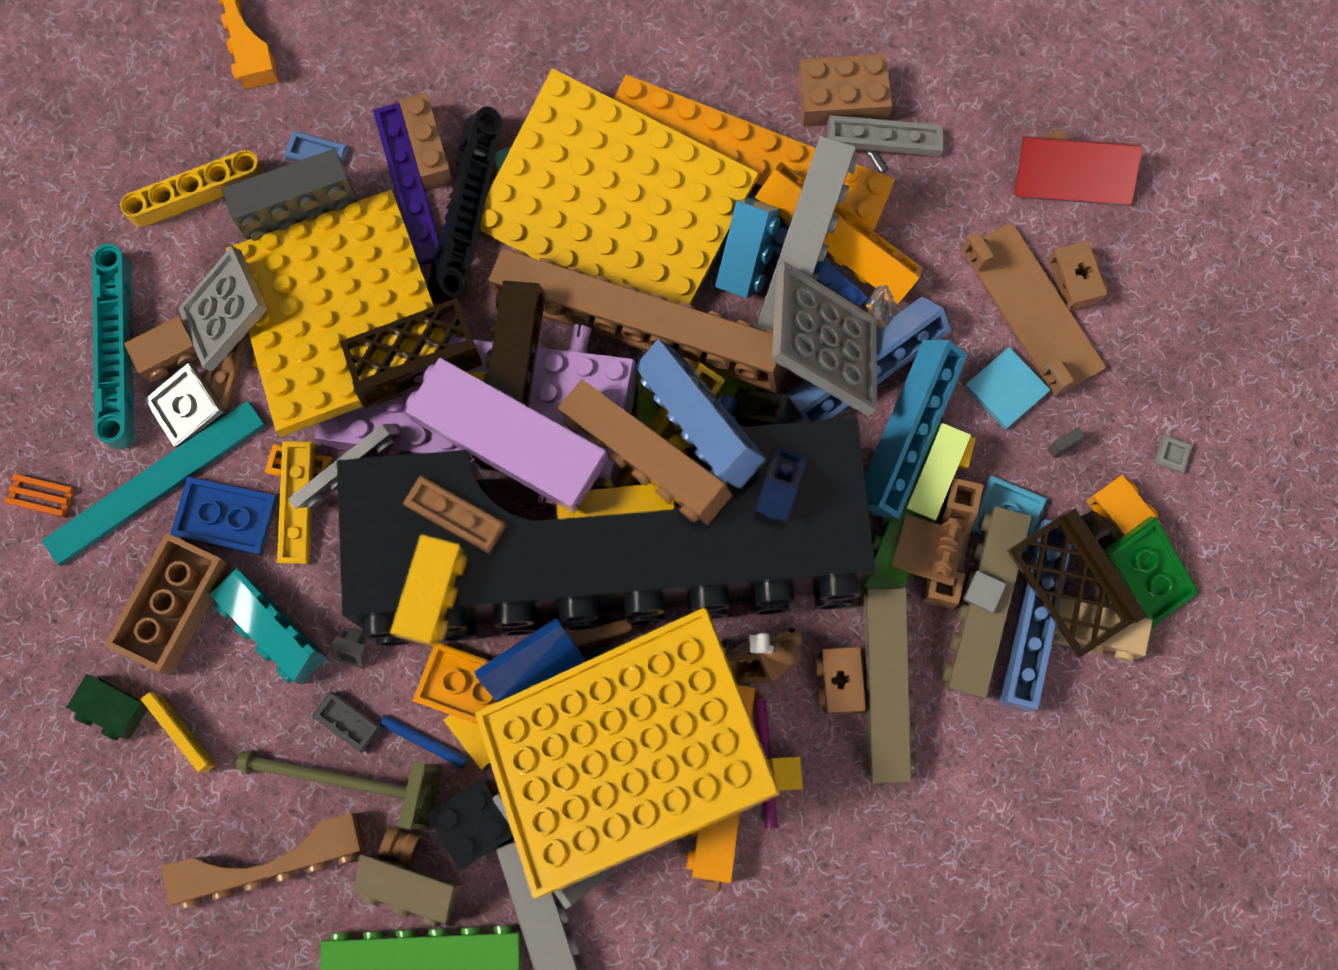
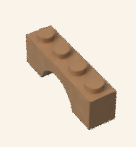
(962, 504)

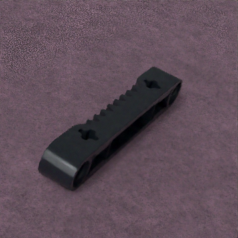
(466, 207)

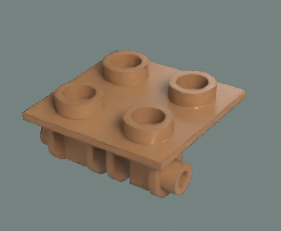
(930, 549)

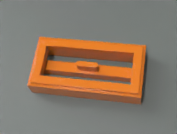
(15, 489)

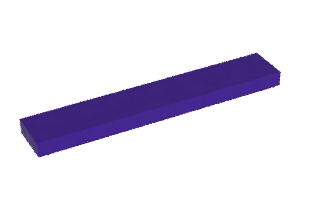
(407, 182)

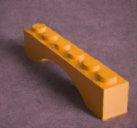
(253, 58)

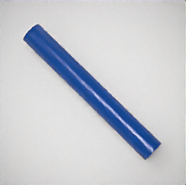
(424, 741)

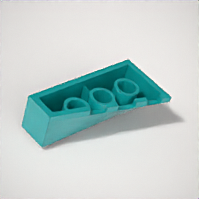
(268, 626)

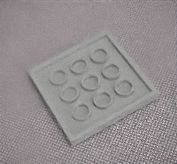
(825, 339)

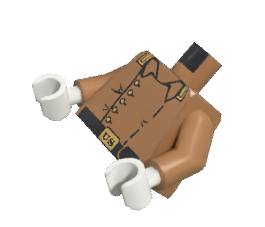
(764, 656)

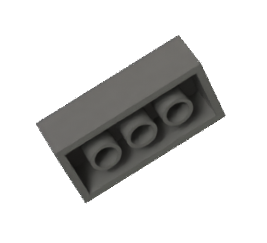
(289, 195)

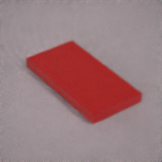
(1077, 170)

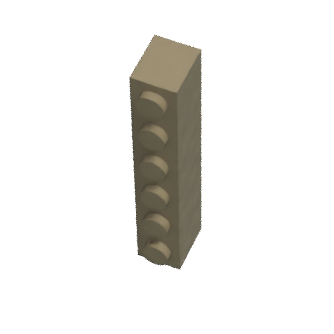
(981, 631)
(888, 685)

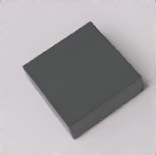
(1065, 442)

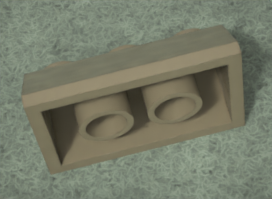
(406, 889)

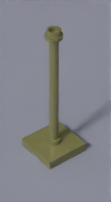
(417, 796)

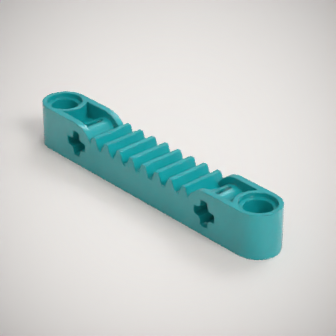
(110, 357)

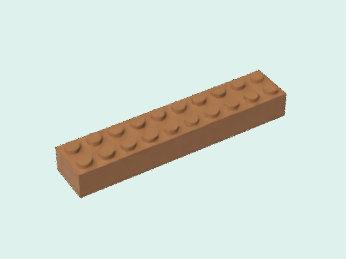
(642, 319)

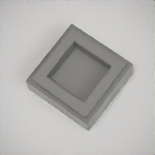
(1173, 454)
(984, 592)

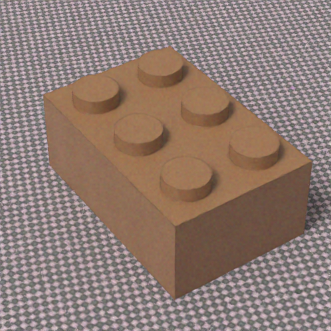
(844, 87)

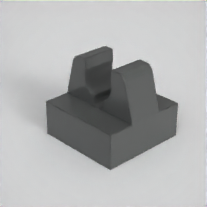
(350, 649)

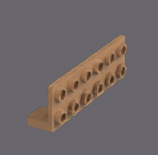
(1032, 308)

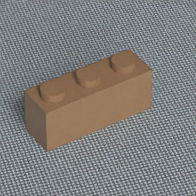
(425, 141)

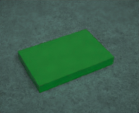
(1152, 570)

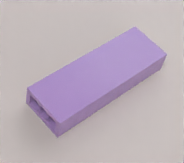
(506, 434)

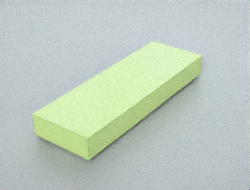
(938, 472)

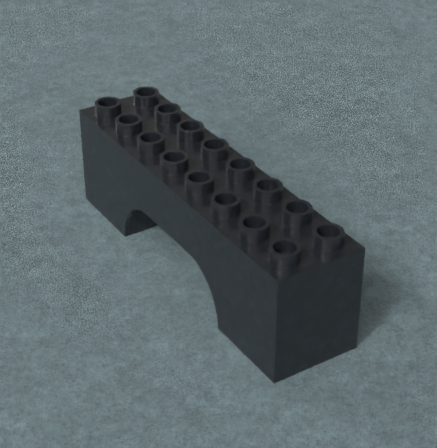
(617, 559)

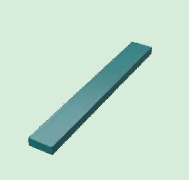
(153, 483)

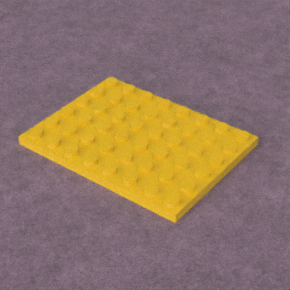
(614, 193)
(325, 286)
(624, 754)

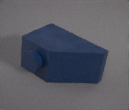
(781, 484)

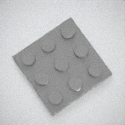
(222, 308)

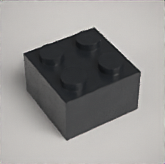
(471, 824)

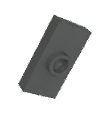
(346, 722)

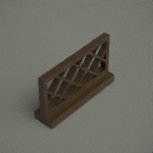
(408, 377)
(1099, 567)

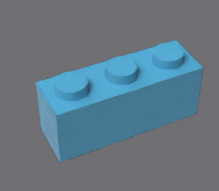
(748, 247)

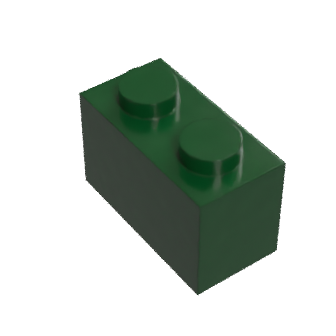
(106, 706)

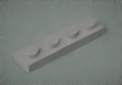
(887, 135)
(376, 442)

